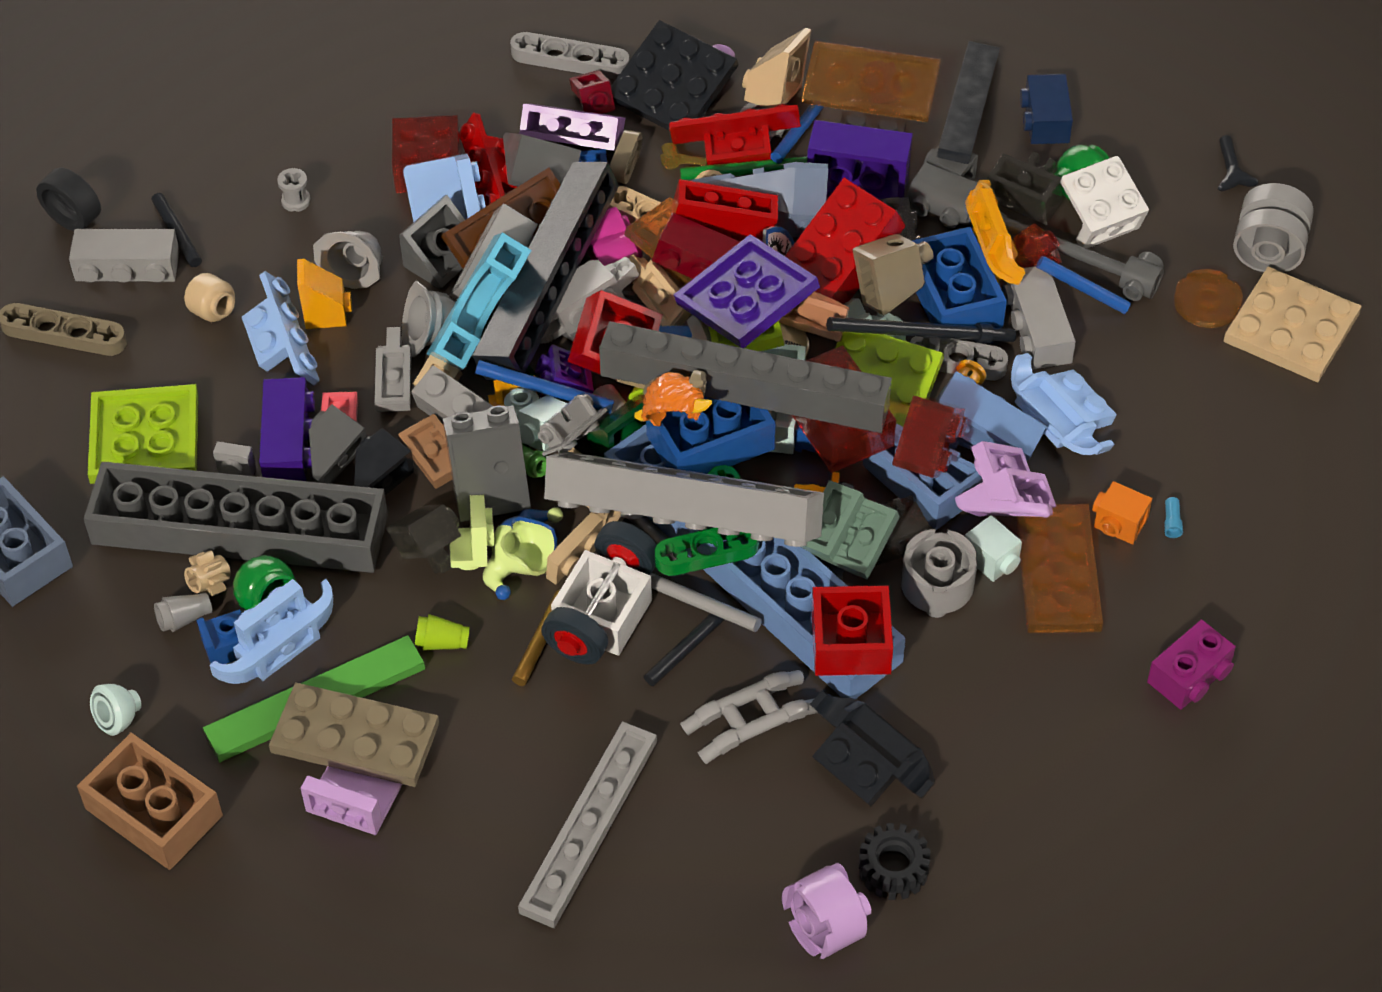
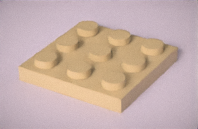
(1292, 324)

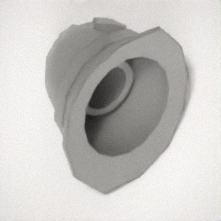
(350, 256)
(423, 316)

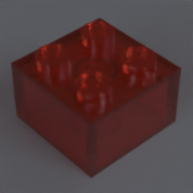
(421, 141)

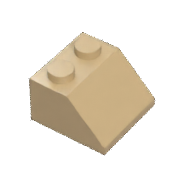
(779, 72)

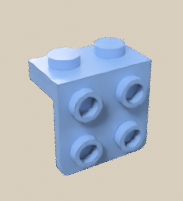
(448, 176)

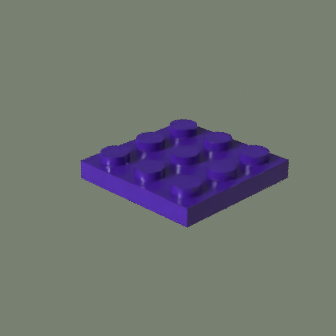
(746, 291)

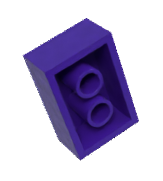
(864, 155)

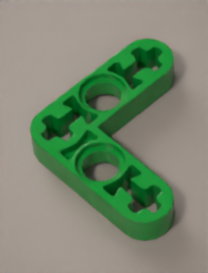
(678, 545)

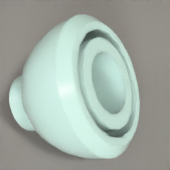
(113, 707)

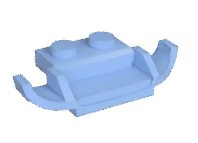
(1063, 405)
(275, 632)

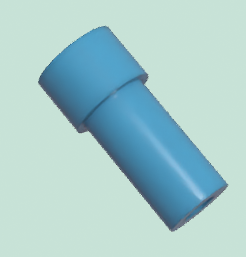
(1173, 524)

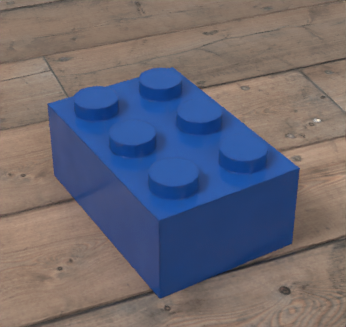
(959, 282)
(721, 436)

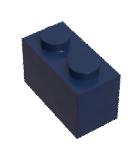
(1047, 109)

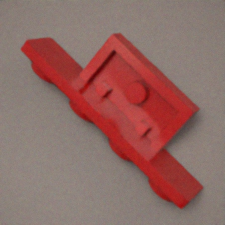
(736, 135)
(490, 159)

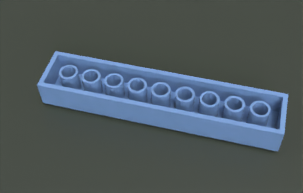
(770, 584)

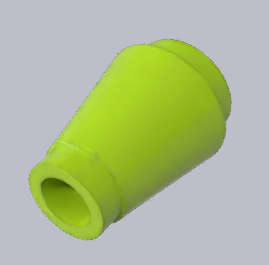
(439, 633)

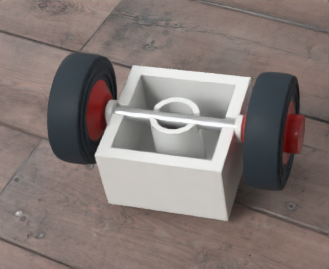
(603, 595)

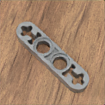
(571, 51)

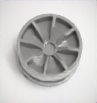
(1273, 227)

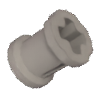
(291, 193)

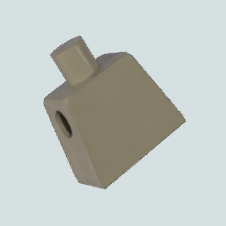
(890, 271)

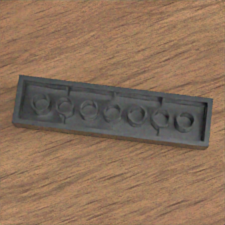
(236, 516)

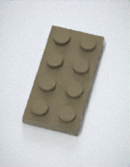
(354, 734)

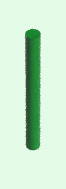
(740, 168)

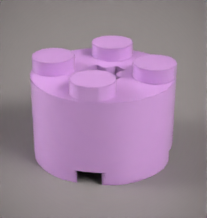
(826, 911)

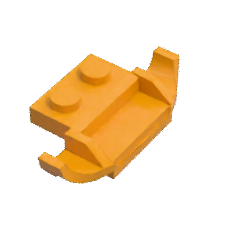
(993, 234)

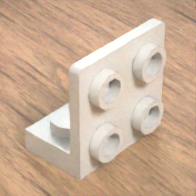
(1104, 201)

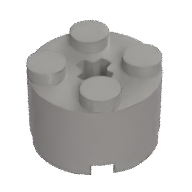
(939, 571)

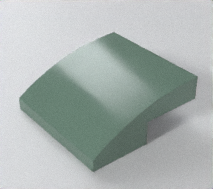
(852, 530)

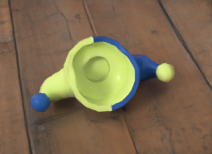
(521, 547)

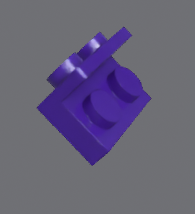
(557, 369)

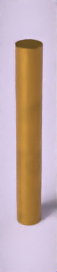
(532, 652)

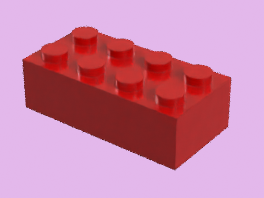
(842, 223)

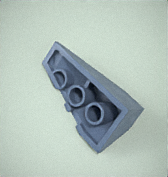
(799, 190)

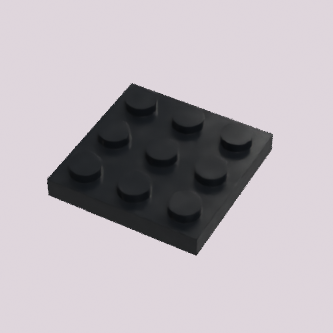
(672, 76)

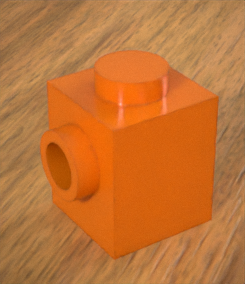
(1121, 512)

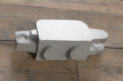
(586, 281)

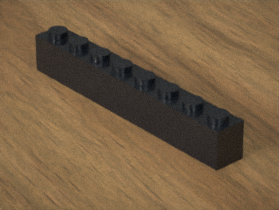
(547, 272)

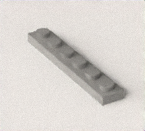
(587, 825)

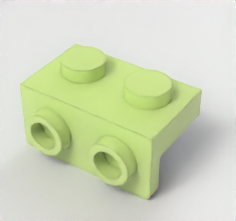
(471, 548)

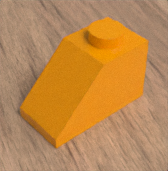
(322, 296)

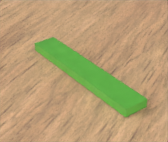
(356, 678)

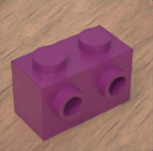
(1192, 665)

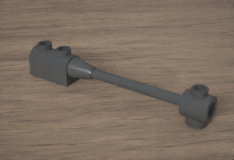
(945, 195)

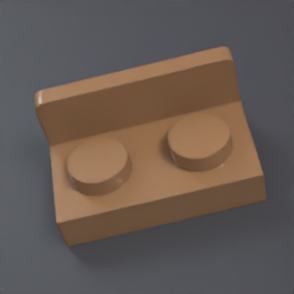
(429, 449)

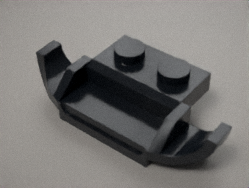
(868, 750)

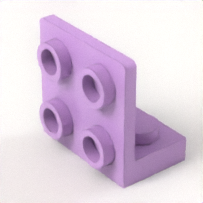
(350, 798)

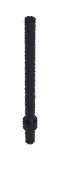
(979, 333)

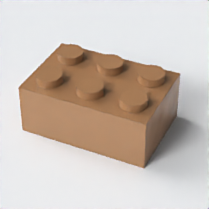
(150, 801)

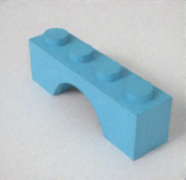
(478, 299)

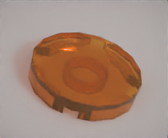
(1208, 298)

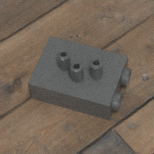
(487, 460)

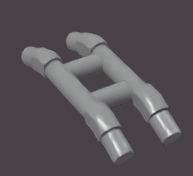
(740, 729)

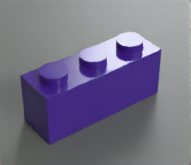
(286, 429)

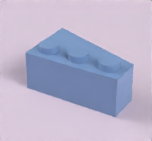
(990, 417)
(932, 495)

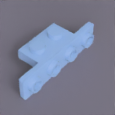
(276, 331)

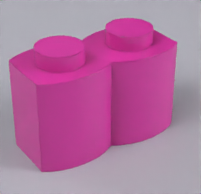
(609, 240)

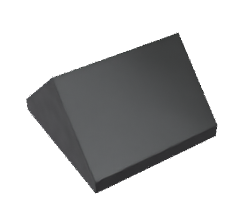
(530, 156)
(424, 248)

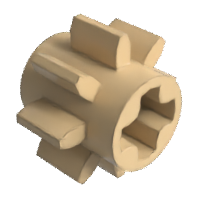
(207, 573)

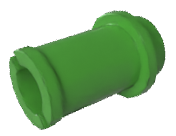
(534, 462)

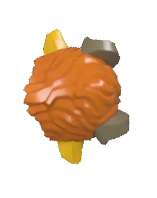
(674, 393)

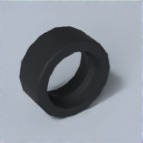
(68, 199)

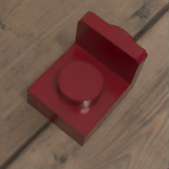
(594, 92)

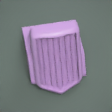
(1006, 485)

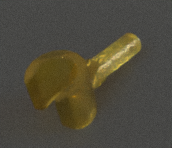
(672, 159)

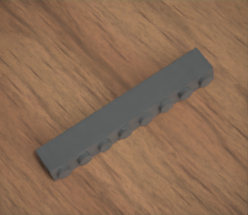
(749, 376)

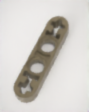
(64, 325)

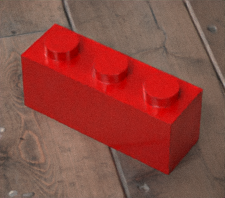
(726, 209)

